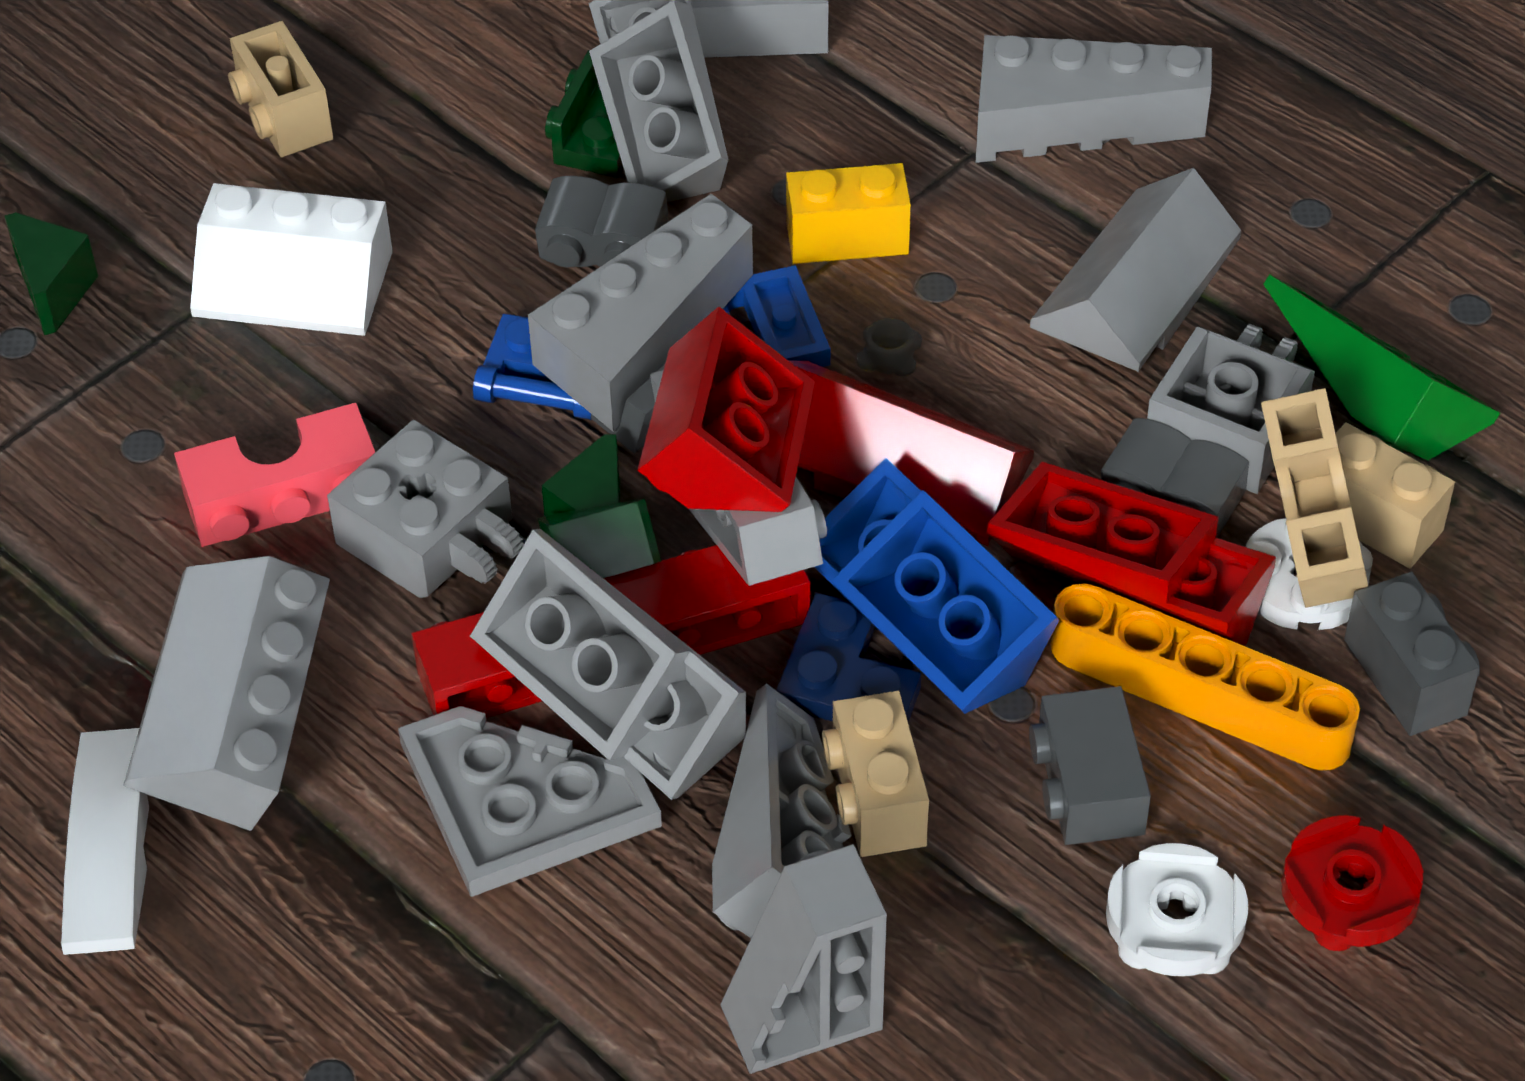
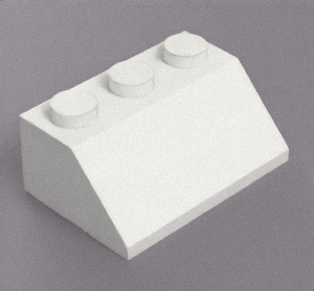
(290, 259)

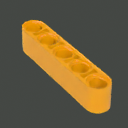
(1205, 677)

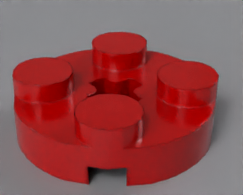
(1344, 915)

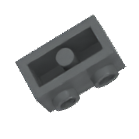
(1412, 653)
(1091, 766)

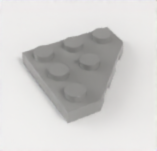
(520, 796)

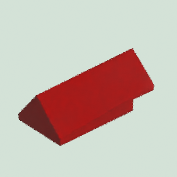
(955, 463)
(1135, 549)

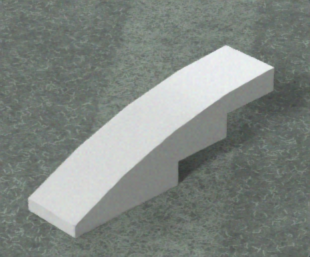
(104, 847)

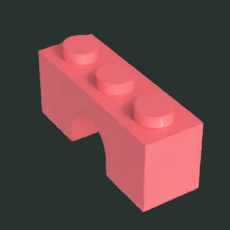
(239, 497)

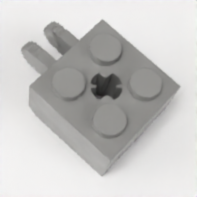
(1218, 393)
(424, 512)

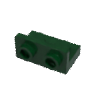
(581, 125)

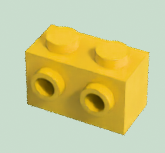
(847, 213)

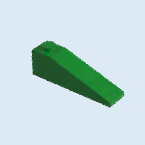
(1380, 383)

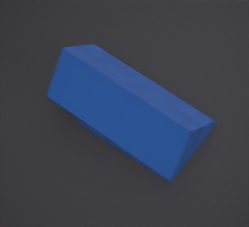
(933, 590)

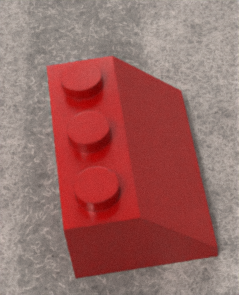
(727, 420)

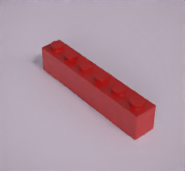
(690, 595)

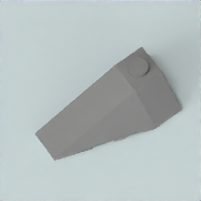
(773, 810)

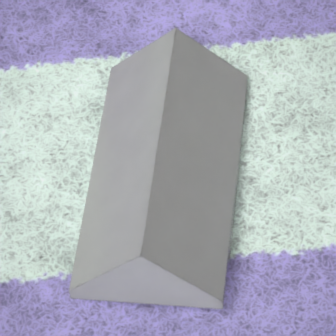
(659, 95)
(1142, 272)
(610, 668)

